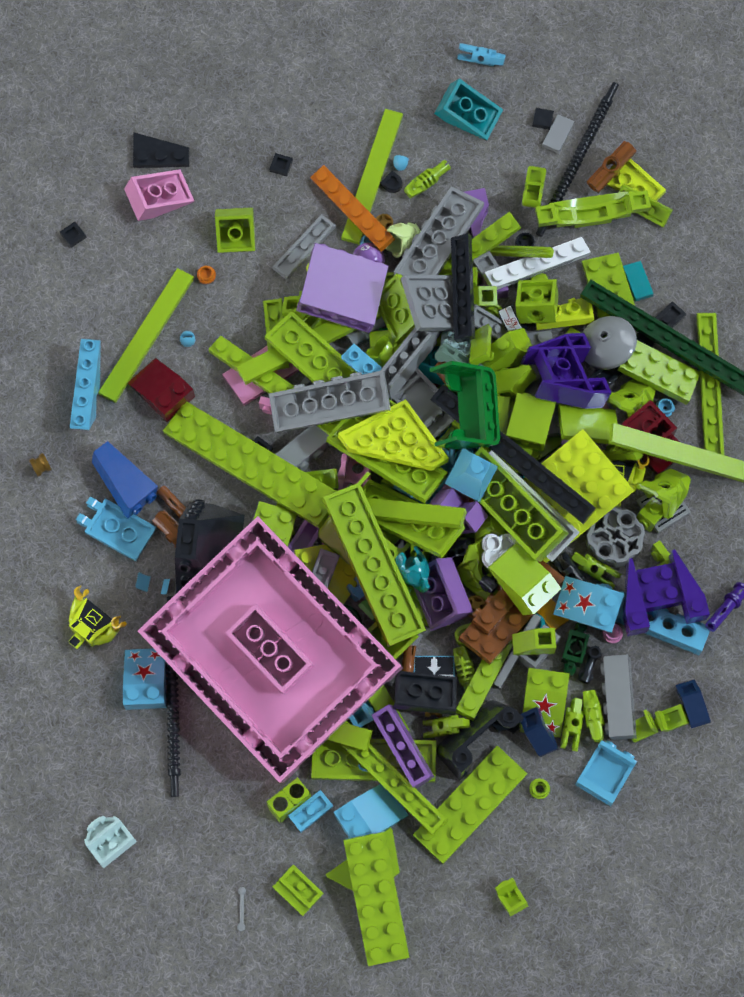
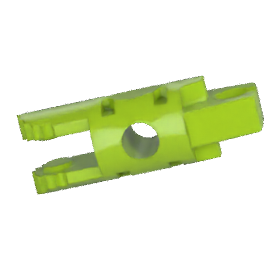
(586, 563)
(593, 714)
(576, 716)
(445, 726)

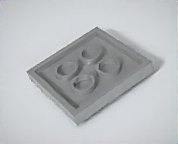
(430, 301)

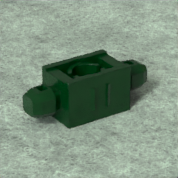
(577, 634)

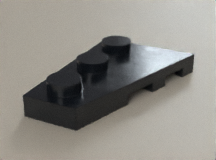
(157, 153)

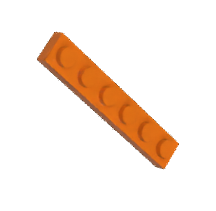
(352, 208)

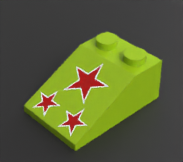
(549, 693)

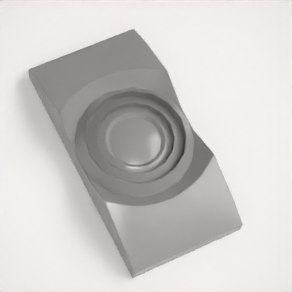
(418, 392)

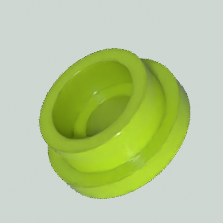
(539, 782)

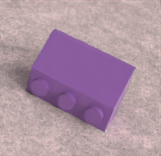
(446, 598)

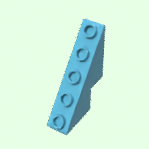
(86, 385)

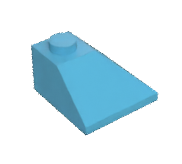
(471, 475)

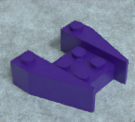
(563, 374)
(660, 589)

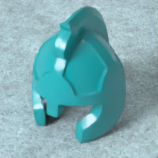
(414, 570)

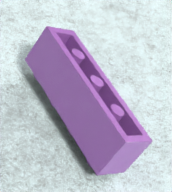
(403, 746)

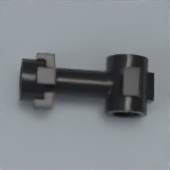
(488, 584)
(594, 653)

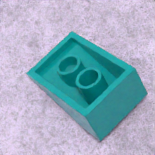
(468, 110)

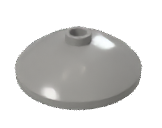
(613, 349)

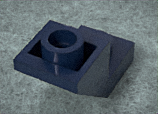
(693, 703)
(537, 732)

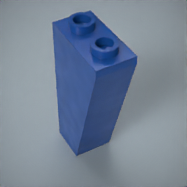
(124, 480)

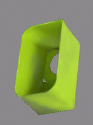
(283, 815)

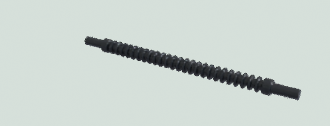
(606, 102)
(174, 772)

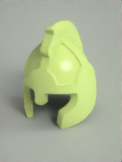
(403, 237)

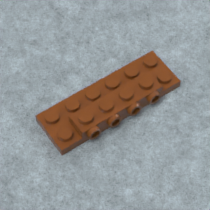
(497, 622)

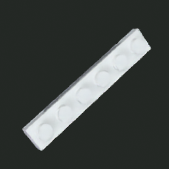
(530, 266)

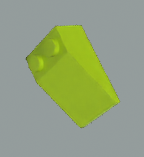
(524, 579)

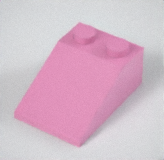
(157, 193)

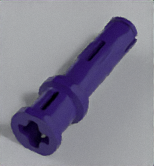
(731, 601)

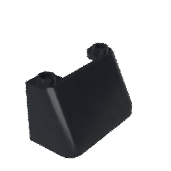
(454, 749)

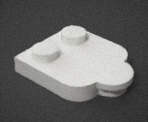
(495, 547)

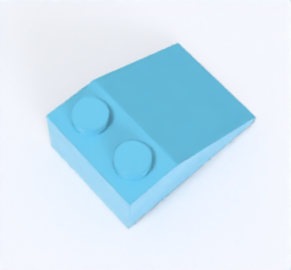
(370, 813)

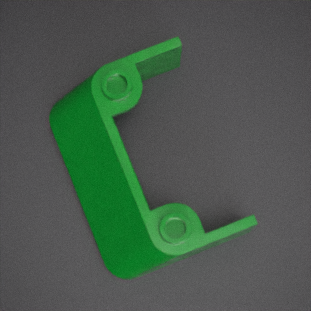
(476, 405)

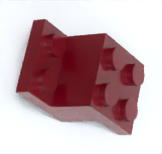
(653, 421)

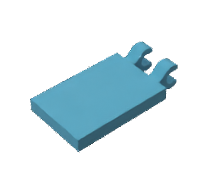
(115, 530)

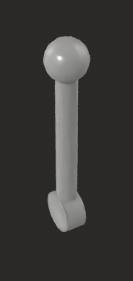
(241, 926)

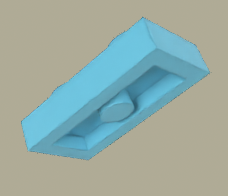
(310, 811)

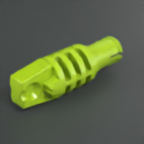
(426, 179)
(463, 666)

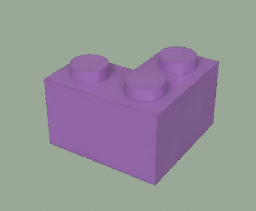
(475, 514)

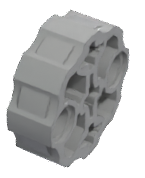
(602, 538)

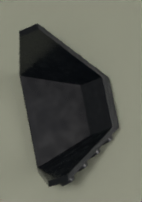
(202, 535)

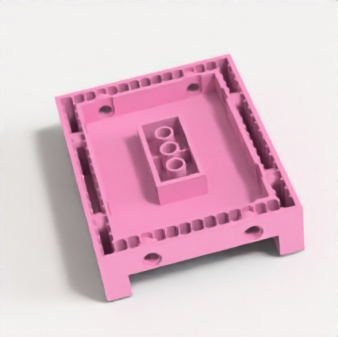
(269, 649)

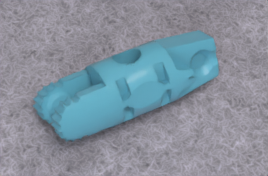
(481, 55)

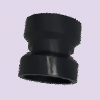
(524, 239)

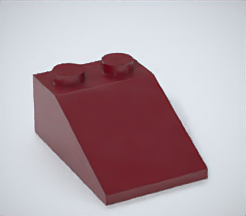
(162, 389)

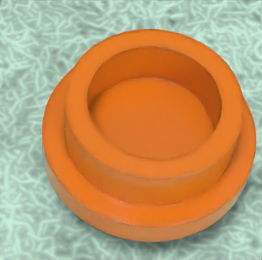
(206, 275)

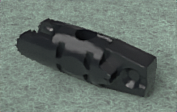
(572, 569)

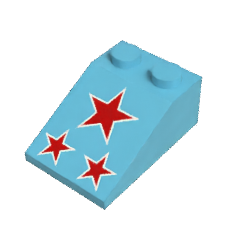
(588, 604)
(144, 680)

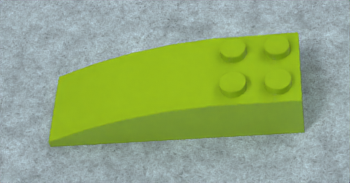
(520, 512)

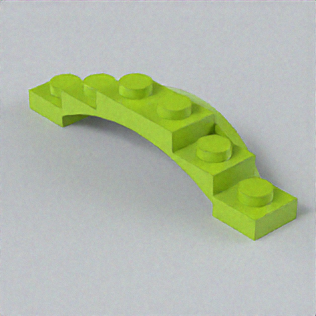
(592, 209)

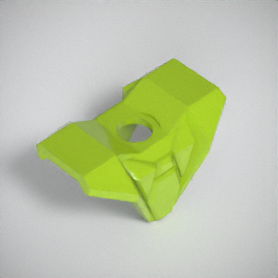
(641, 395)
(672, 496)
(471, 570)

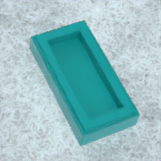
(638, 281)

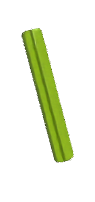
(523, 251)

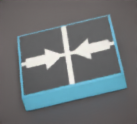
(435, 665)

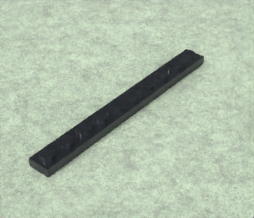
(525, 464)

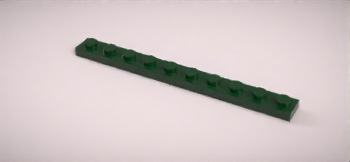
(665, 336)

